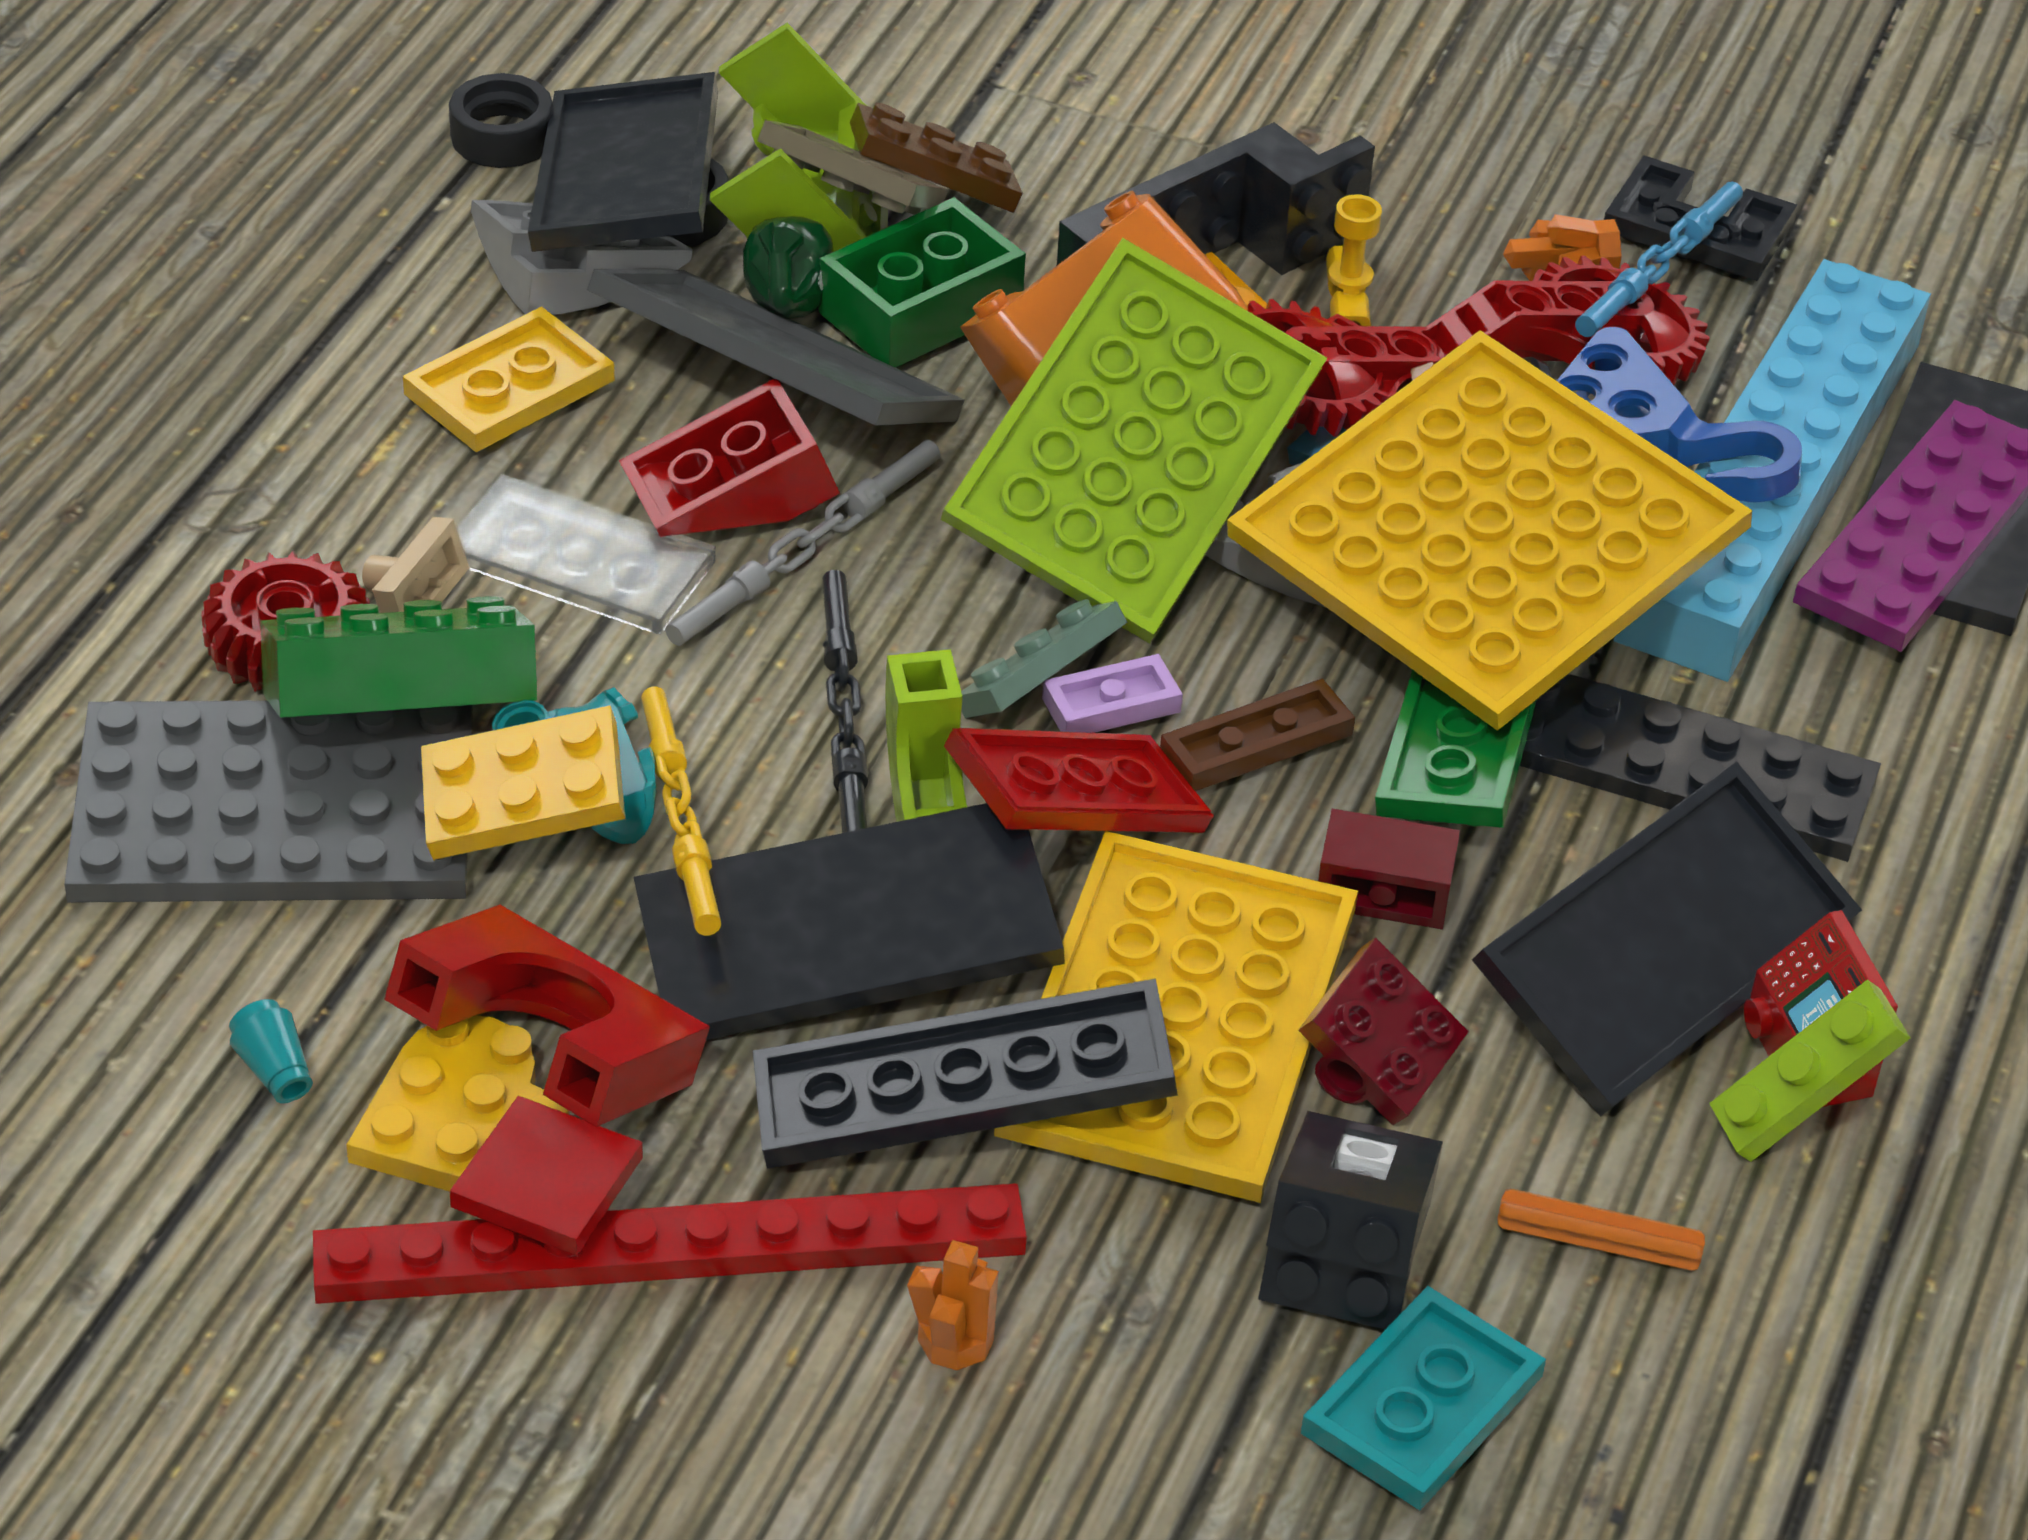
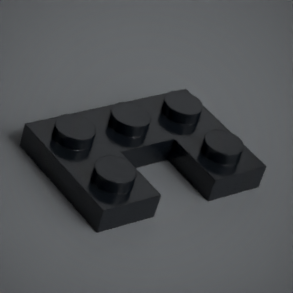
(1738, 243)

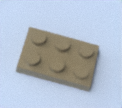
(851, 170)

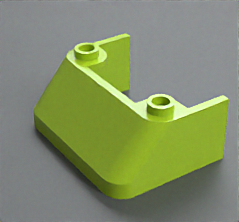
(795, 87)

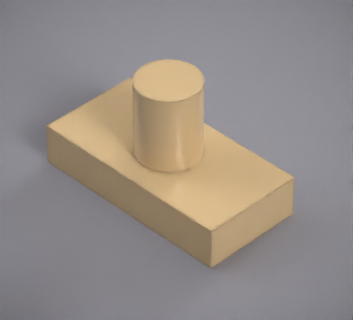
(422, 572)

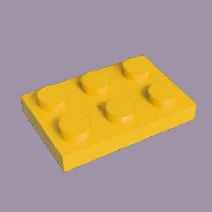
(508, 378)
(522, 782)

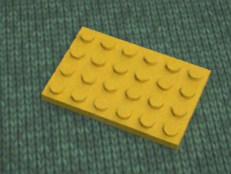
(1236, 976)

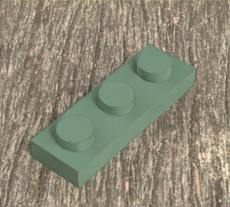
(1040, 657)

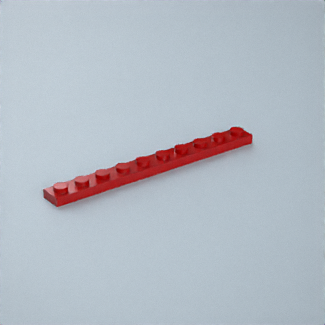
(670, 1243)

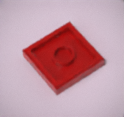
(546, 1175)

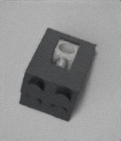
(1348, 1219)

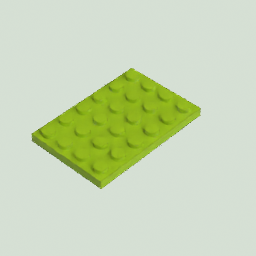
(1134, 439)

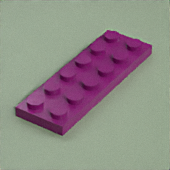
(1921, 528)

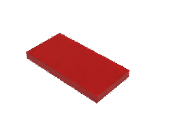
(1078, 781)

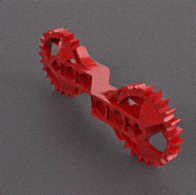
(1525, 316)

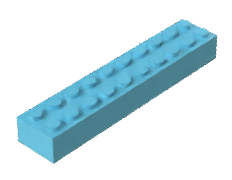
(1827, 386)

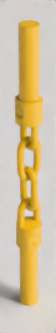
(689, 848)

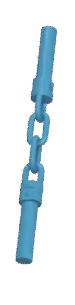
(1634, 282)

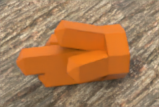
(1564, 238)
(955, 1307)

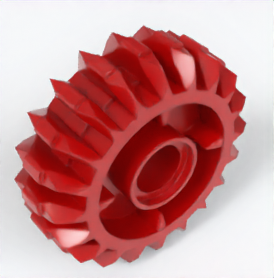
(256, 593)

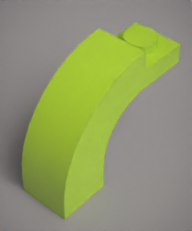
(921, 711)

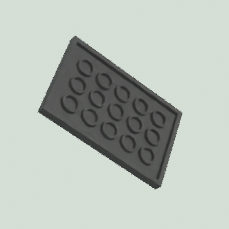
(256, 804)

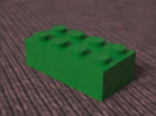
(397, 658)

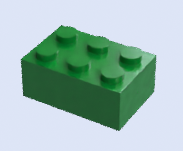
(917, 281)

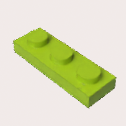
(1809, 1070)

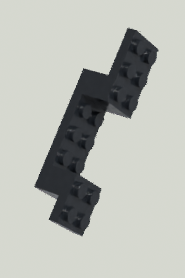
(1251, 191)

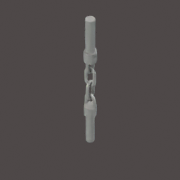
(754, 578)

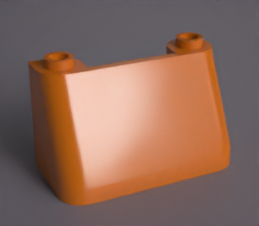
(1019, 328)

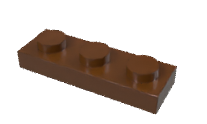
(1258, 734)

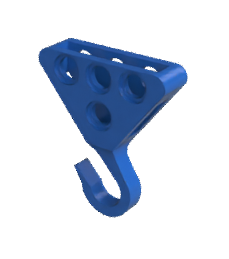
(1645, 401)

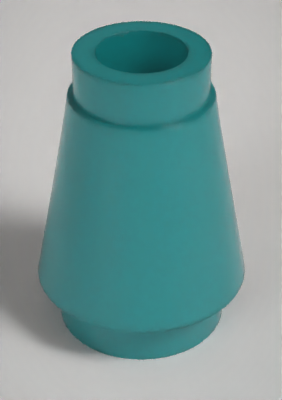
(271, 1048)

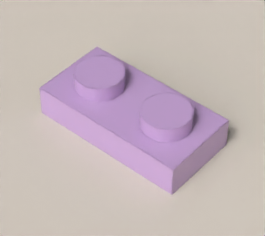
(1112, 695)

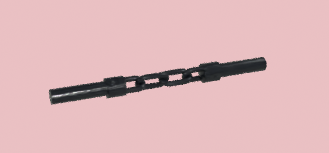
(841, 656)

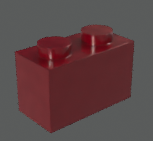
(1394, 865)

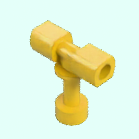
(1347, 271)

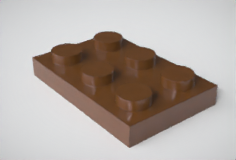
(935, 155)

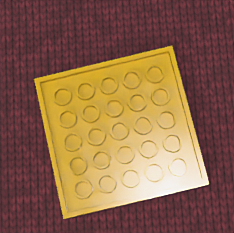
(1489, 527)

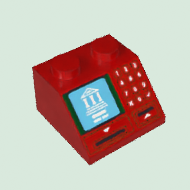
(1806, 983)

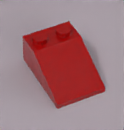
(732, 467)

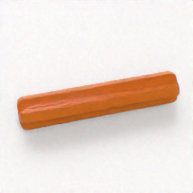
(1601, 1229)

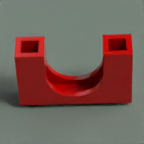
(622, 1038)

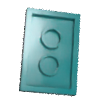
(1423, 1397)

